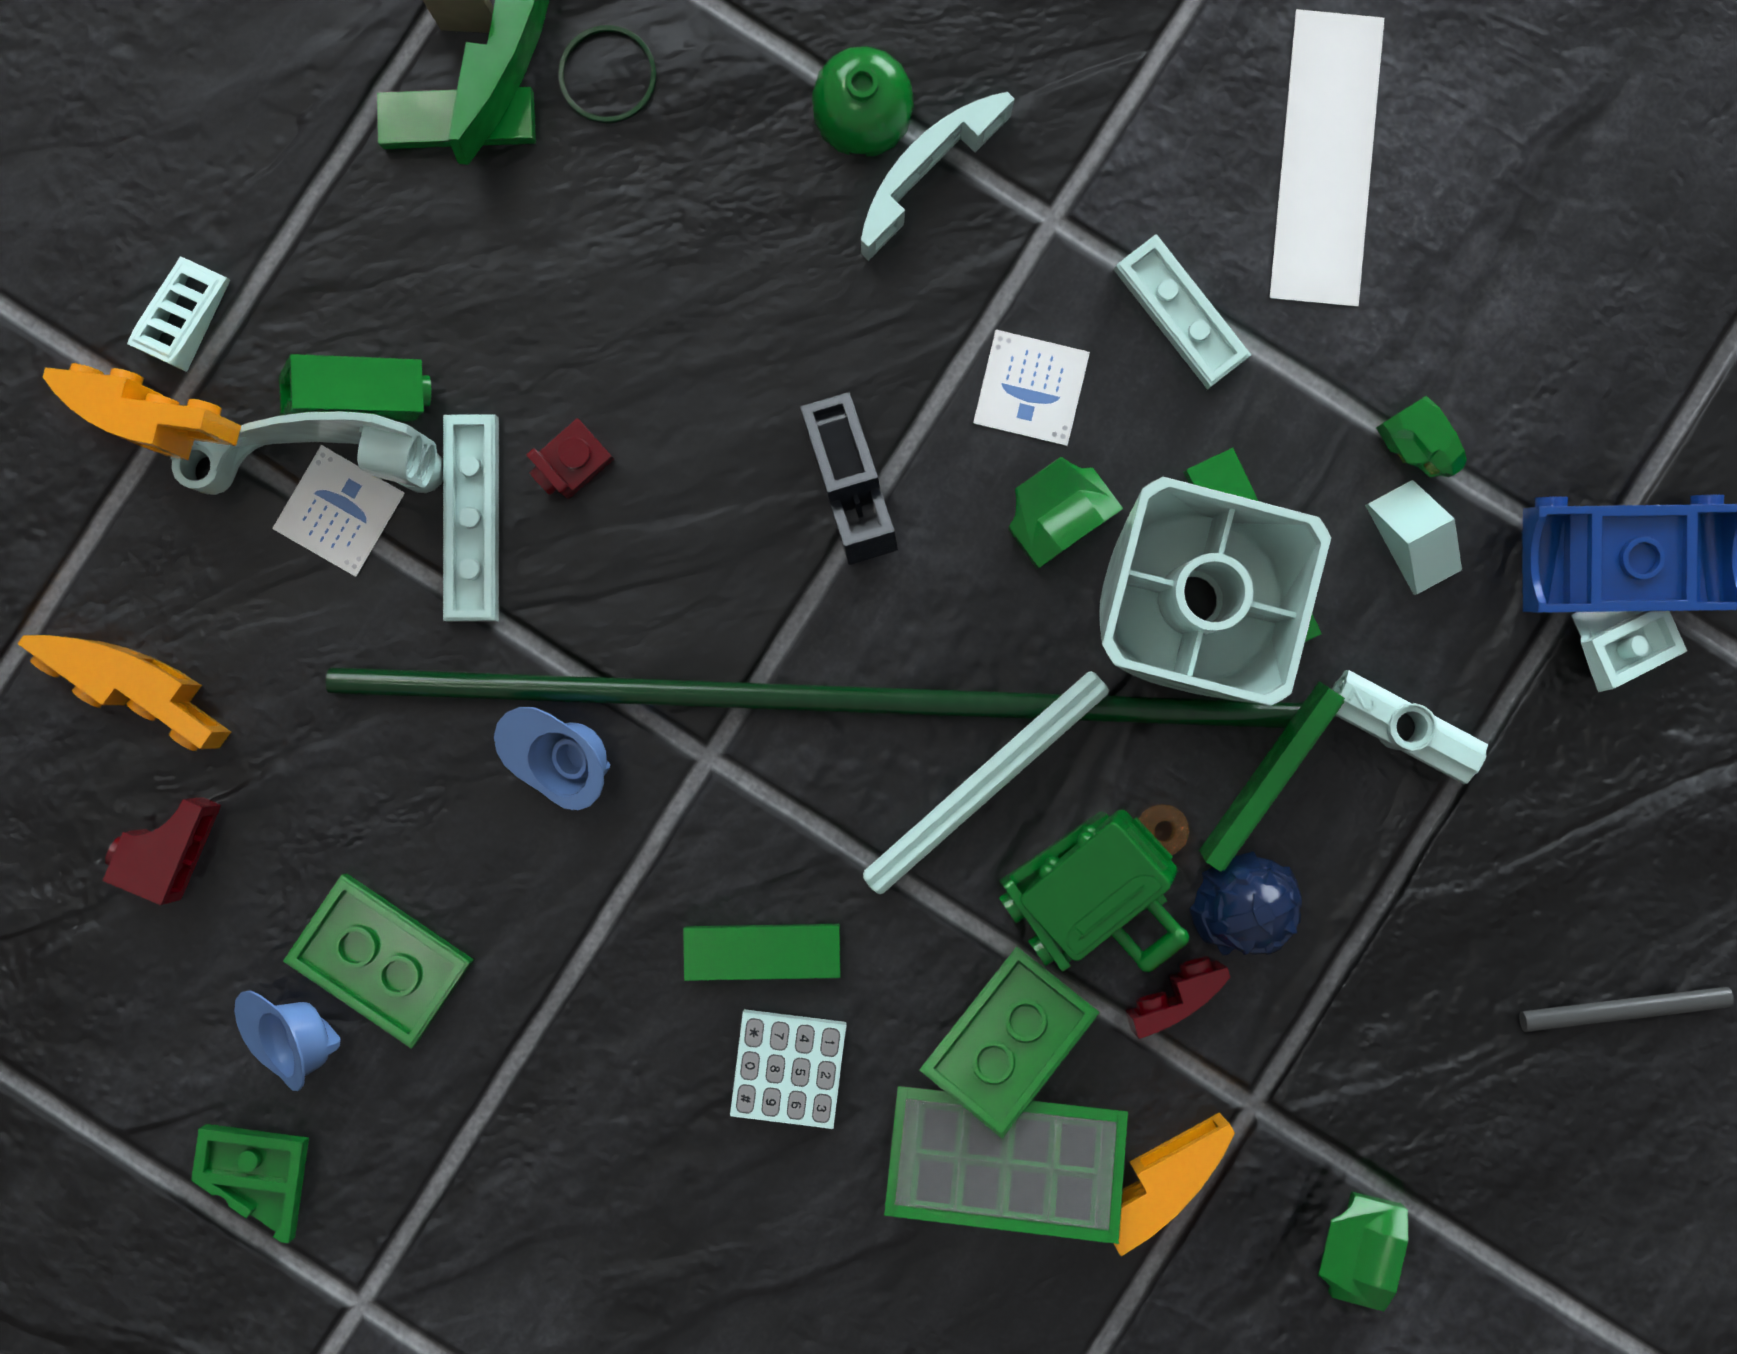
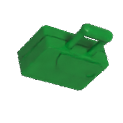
(1102, 887)

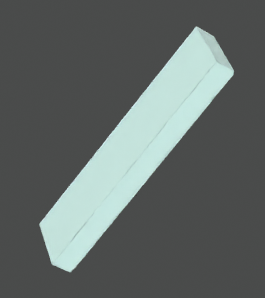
(470, 518)

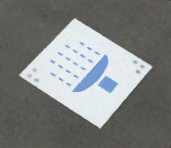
(1031, 387)
(338, 510)

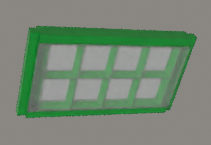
(1048, 1175)

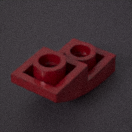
(1191, 988)

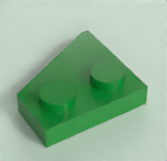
(254, 1173)

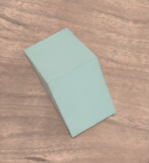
(1418, 535)

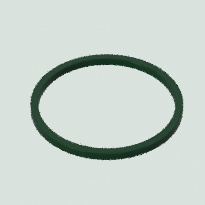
(598, 29)

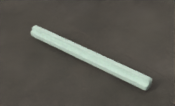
(985, 782)

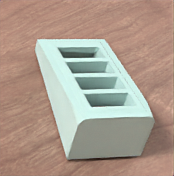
(155, 318)

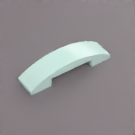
(970, 123)

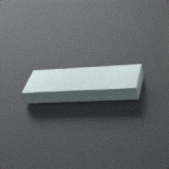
(1181, 311)

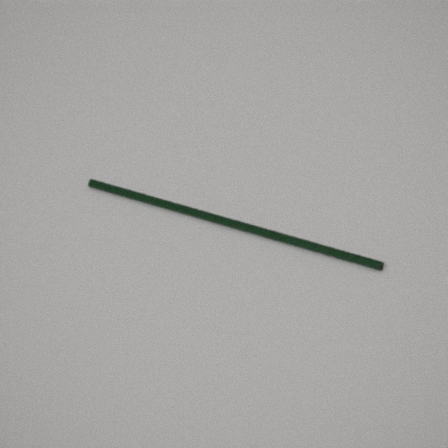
(796, 697)

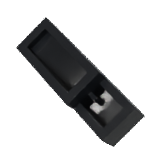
(849, 478)

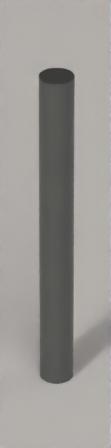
(1626, 1009)

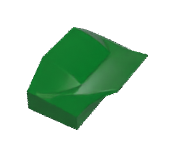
(1059, 509)
(1366, 1251)

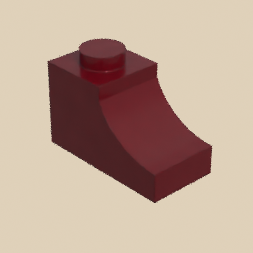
(162, 860)

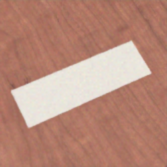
(1327, 157)

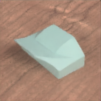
(1626, 644)

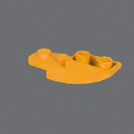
(138, 413)
(118, 674)

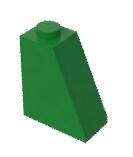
(354, 384)

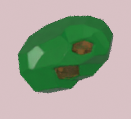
(1424, 439)

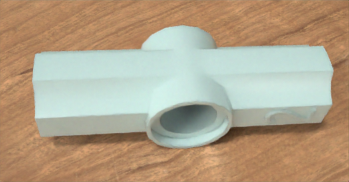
(1433, 739)

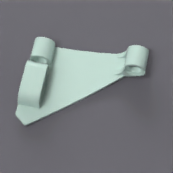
(385, 449)

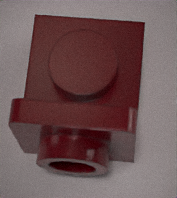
(569, 460)

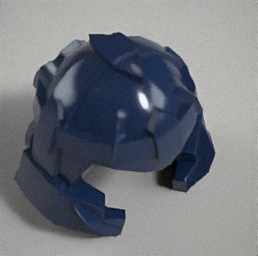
(1247, 906)

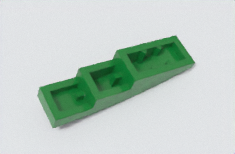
(493, 73)

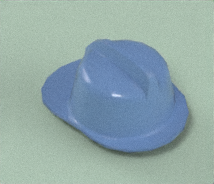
(553, 756)
(285, 1037)

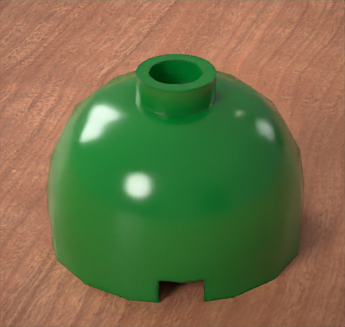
(862, 101)

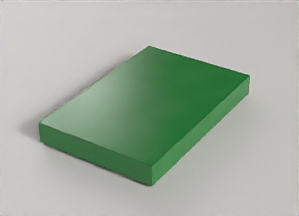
(378, 960)
(1009, 1042)

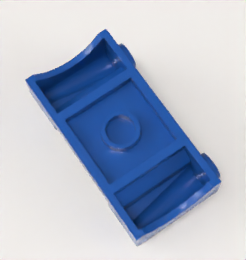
(1629, 556)

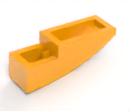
(1170, 1179)

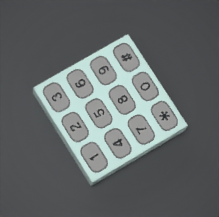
(788, 1069)

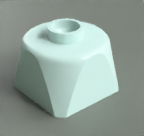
(1264, 579)

